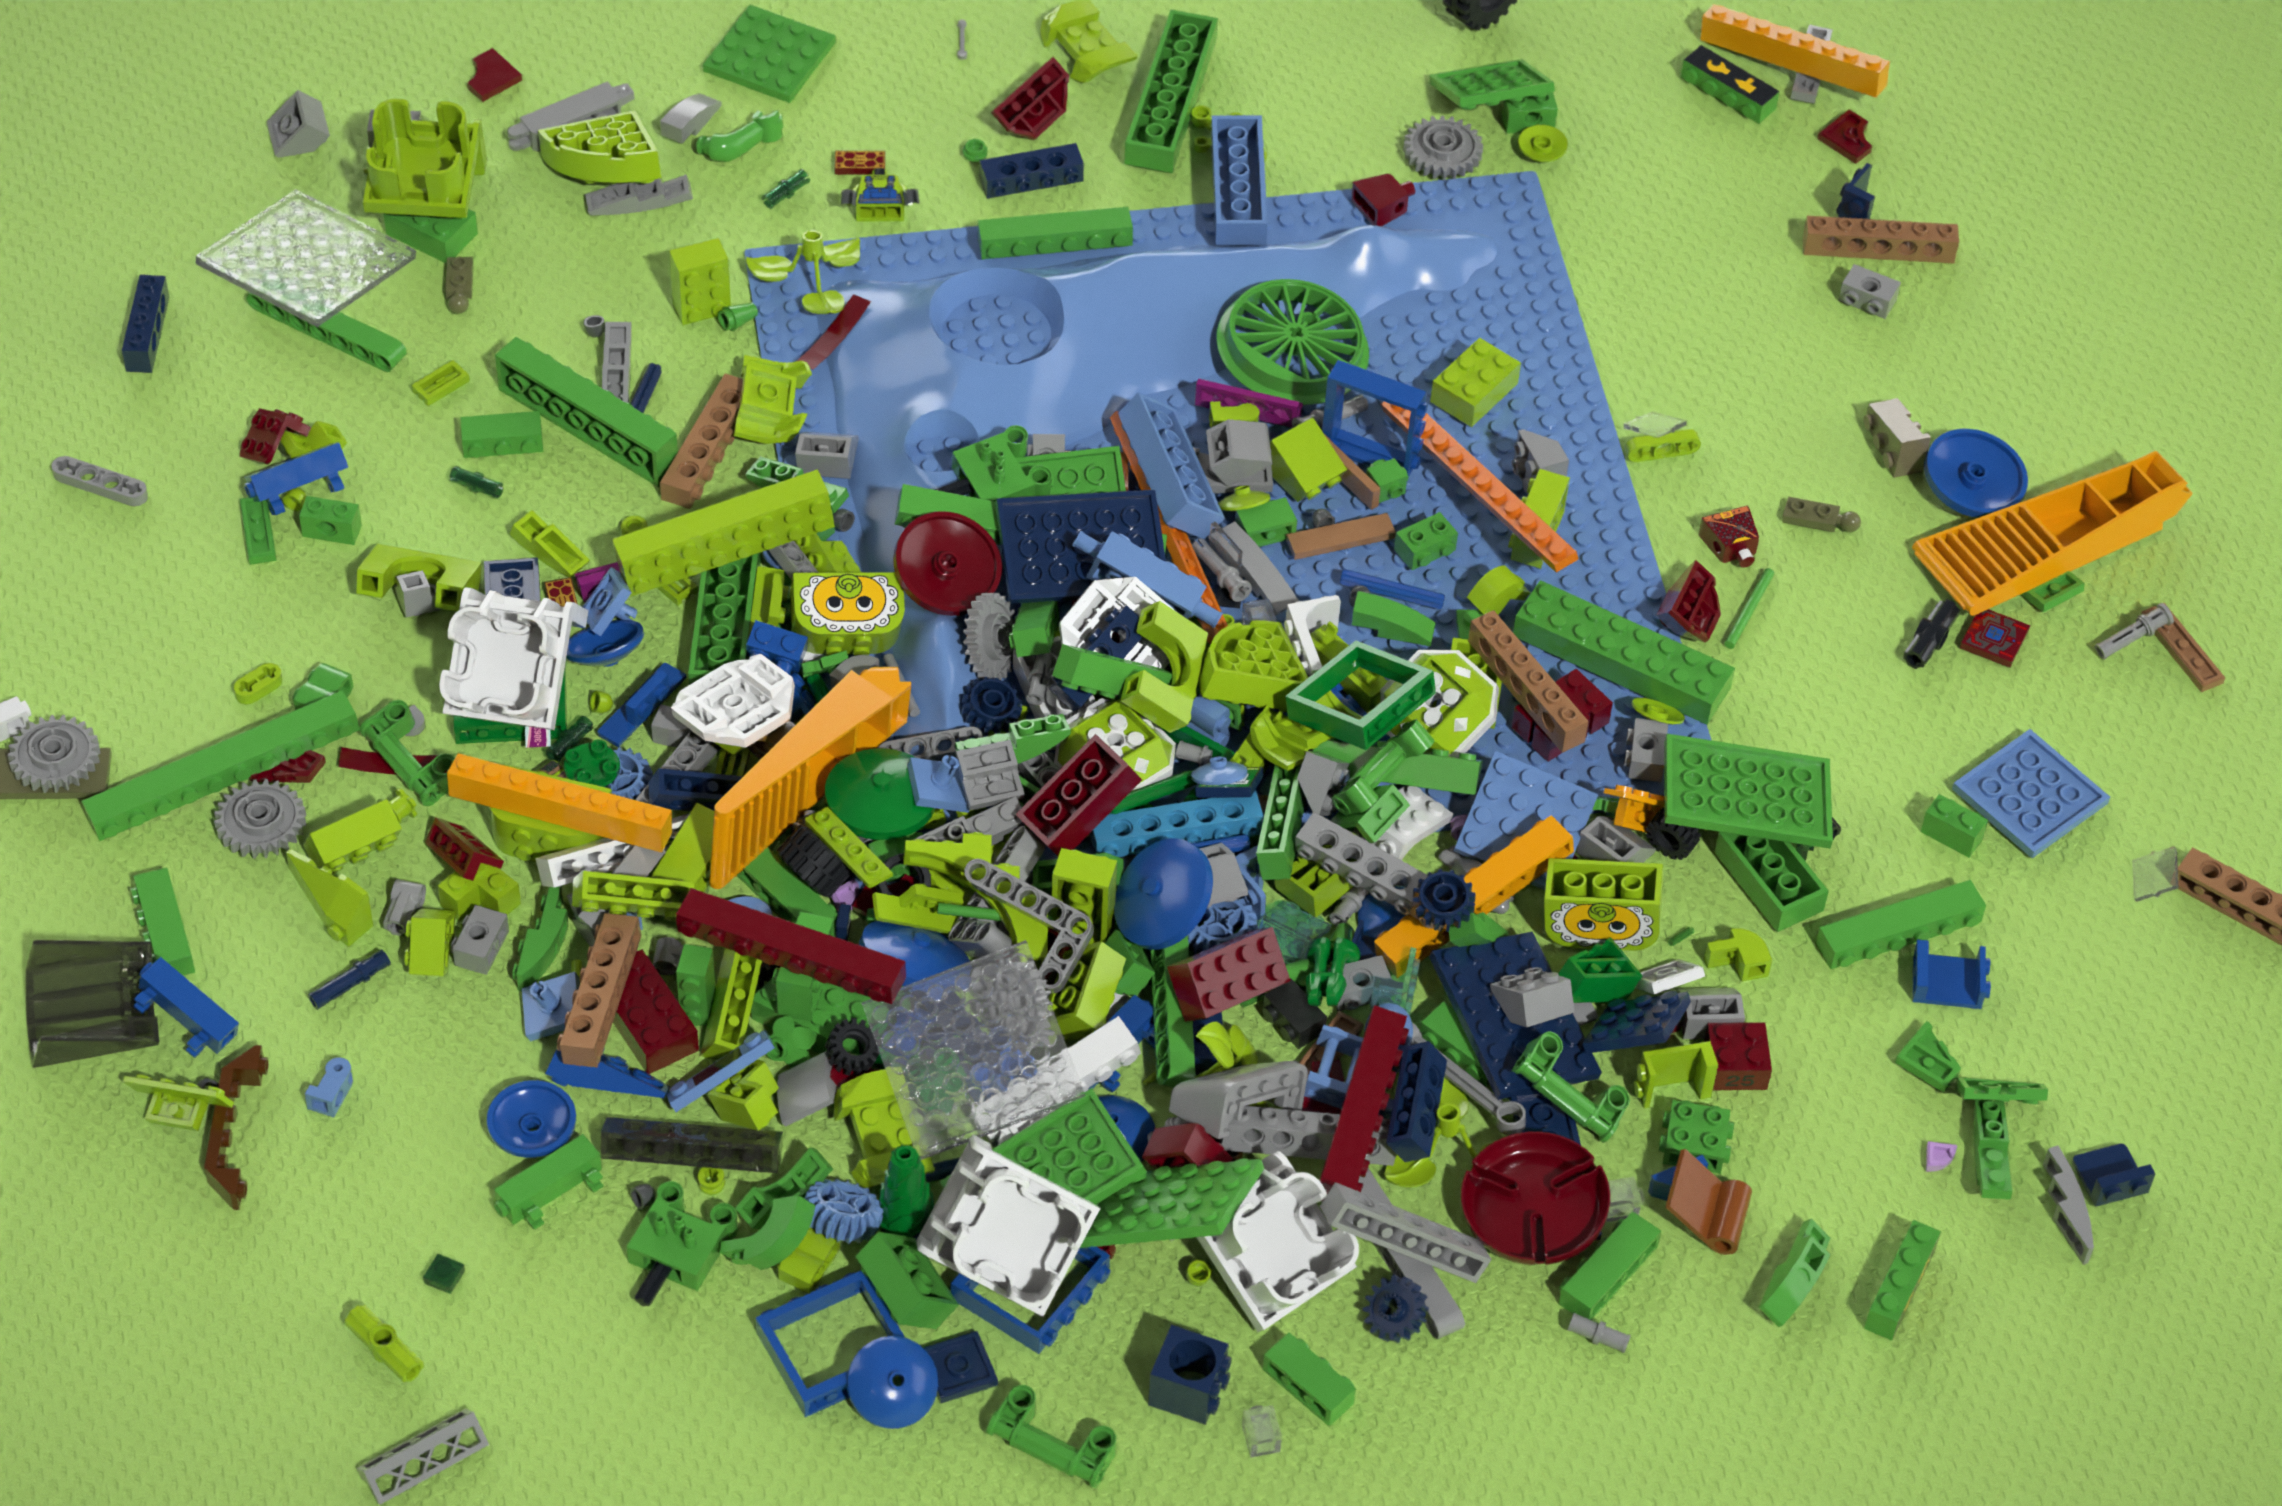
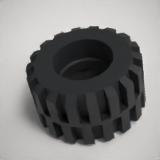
(814, 861)

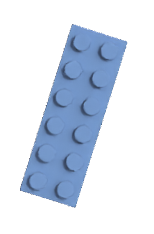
(1239, 180)
(1170, 466)

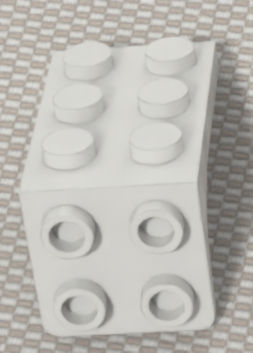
(1305, 618)
(1416, 823)

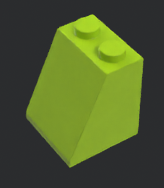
(1305, 461)

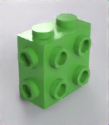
(1700, 1131)

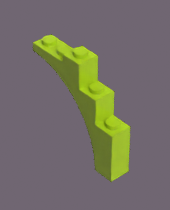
(952, 859)

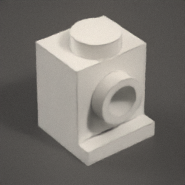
(13, 717)

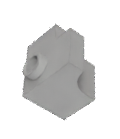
(415, 594)

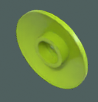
(1543, 143)
(1243, 499)
(1657, 711)

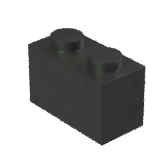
(1293, 1015)

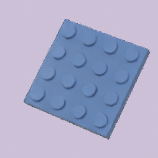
(2031, 793)
(1513, 800)

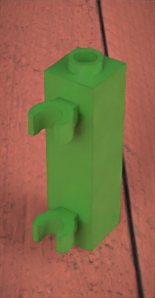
(547, 1180)

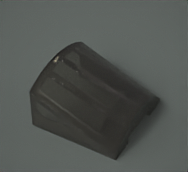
(84, 1000)

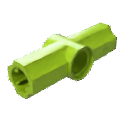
(395, 1354)

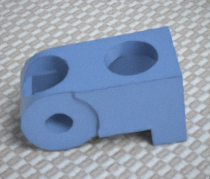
(332, 1088)

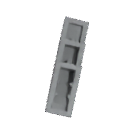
(1805, 86)
(639, 197)
(617, 359)
(1260, 571)
(636, 862)
(2071, 1210)

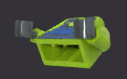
(879, 197)

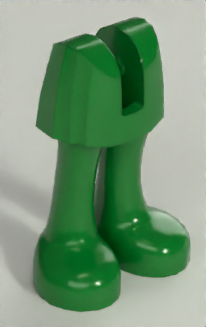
(1331, 983)

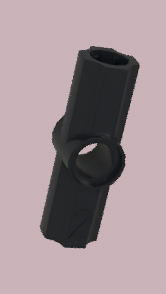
(1931, 634)

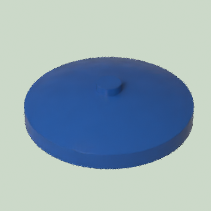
(1975, 472)
(1163, 893)
(922, 950)

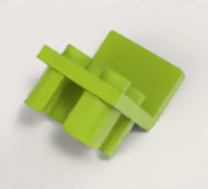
(423, 164)

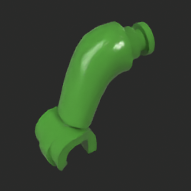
(735, 144)

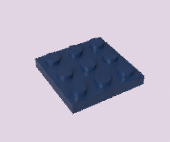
(1637, 1022)

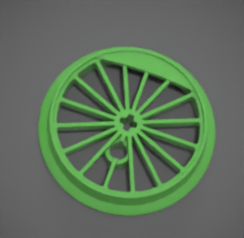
(1293, 338)

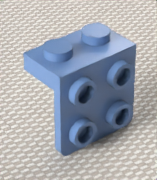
(1252, 876)

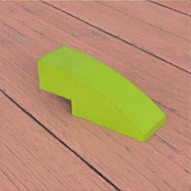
(548, 544)

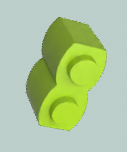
(808, 1261)

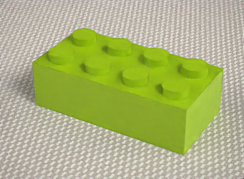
(1090, 887)

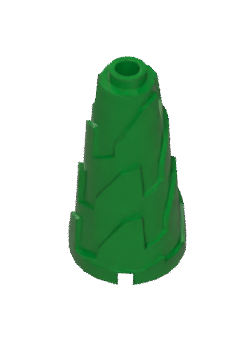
(905, 1194)

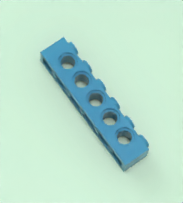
(1192, 821)

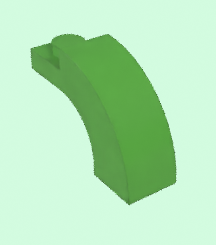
(758, 1203)
(777, 1238)

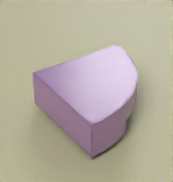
(846, 894)
(1939, 1155)

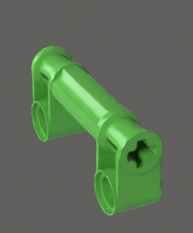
(386, 742)
(1359, 791)
(1599, 1115)
(1013, 1422)

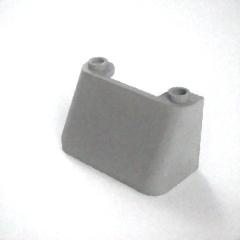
(1222, 1095)

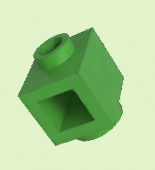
(1389, 477)

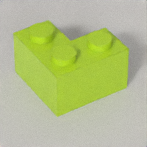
(490, 889)
(429, 937)
(746, 1097)

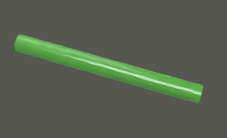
(1749, 608)
(970, 912)

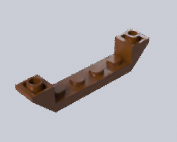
(243, 1070)

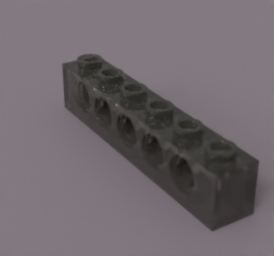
(691, 1145)

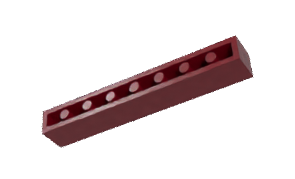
(791, 946)
(1364, 1100)

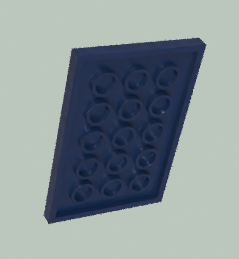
(1041, 531)
(1495, 1040)

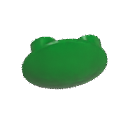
(592, 763)

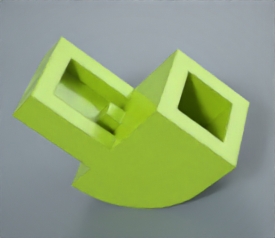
(319, 436)
(1496, 590)
(1742, 949)

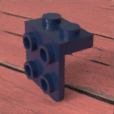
(1855, 199)
(2112, 1174)

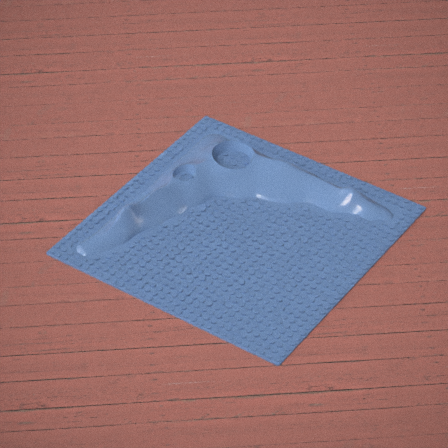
(1072, 336)

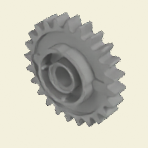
(1443, 147)
(988, 636)
(54, 753)
(260, 818)

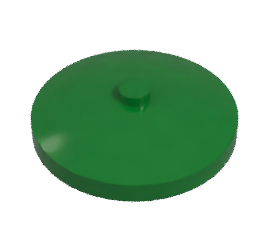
(875, 795)

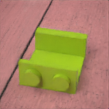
(1676, 1065)

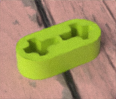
(258, 683)

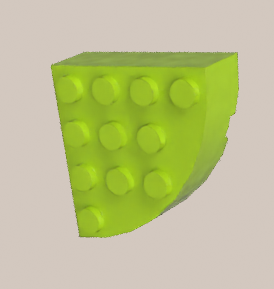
(602, 150)
(1251, 665)

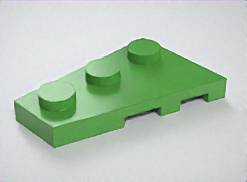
(2001, 1090)

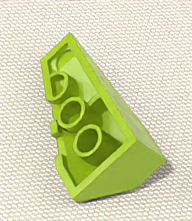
(337, 900)

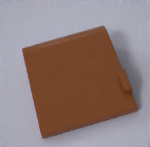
(1708, 1206)

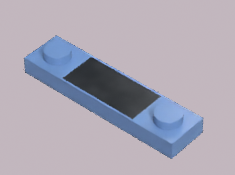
(688, 1091)

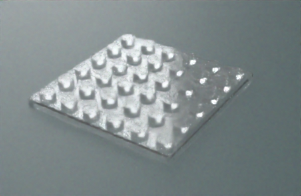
(306, 257)
(973, 1050)

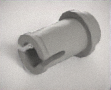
(1194, 753)

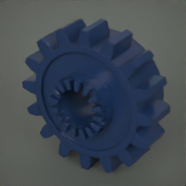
(991, 705)
(1445, 913)
(1410, 1312)

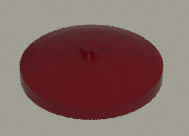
(946, 562)

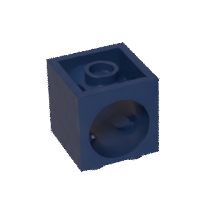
(1189, 1352)

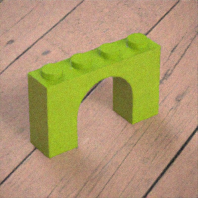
(448, 573)
(1184, 646)

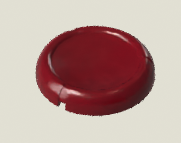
(1535, 1198)

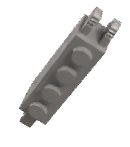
(586, 105)

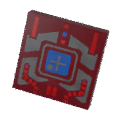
(1995, 637)

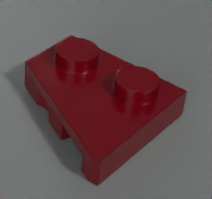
(295, 770)

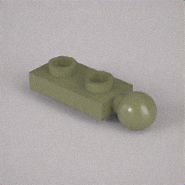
(459, 283)
(1819, 515)

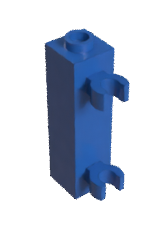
(297, 472)
(187, 1005)
(1139, 1020)

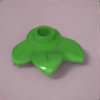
(793, 1040)

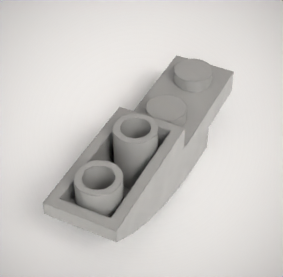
(993, 821)

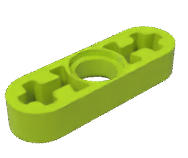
(1680, 443)

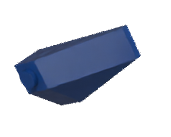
(609, 1076)

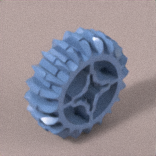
(633, 774)
(1221, 924)
(844, 1211)

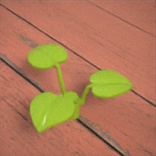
(812, 248)
(1220, 1044)
(1451, 1110)

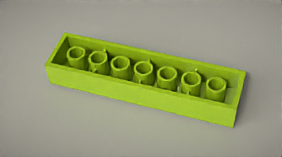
(724, 532)

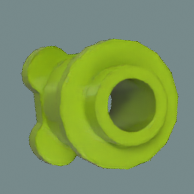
(403, 805)

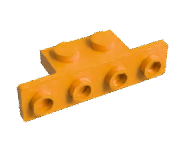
(1635, 807)

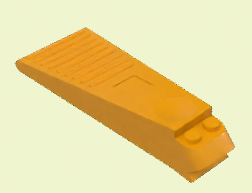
(2052, 533)
(794, 773)

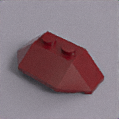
(1035, 102)
(1692, 604)

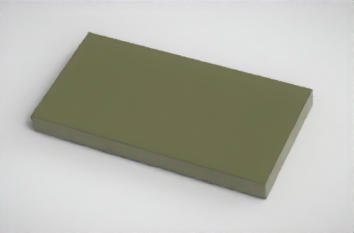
(14, 789)

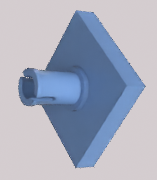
(609, 601)
(937, 784)
(547, 1005)

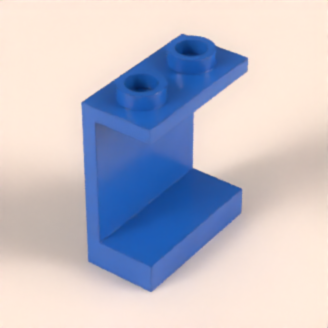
(1950, 979)

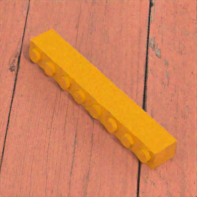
(1795, 50)
(560, 802)
(1492, 882)

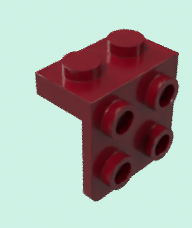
(267, 432)

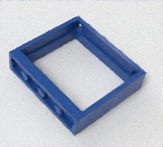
(1382, 388)
(1092, 1257)
(834, 1389)

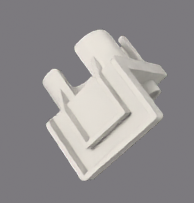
(508, 658)
(1006, 1227)
(1280, 1245)

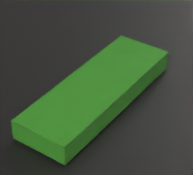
(258, 531)

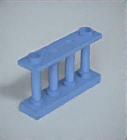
(1331, 1091)

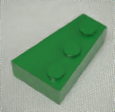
(1601, 974)

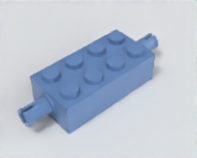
(1123, 559)

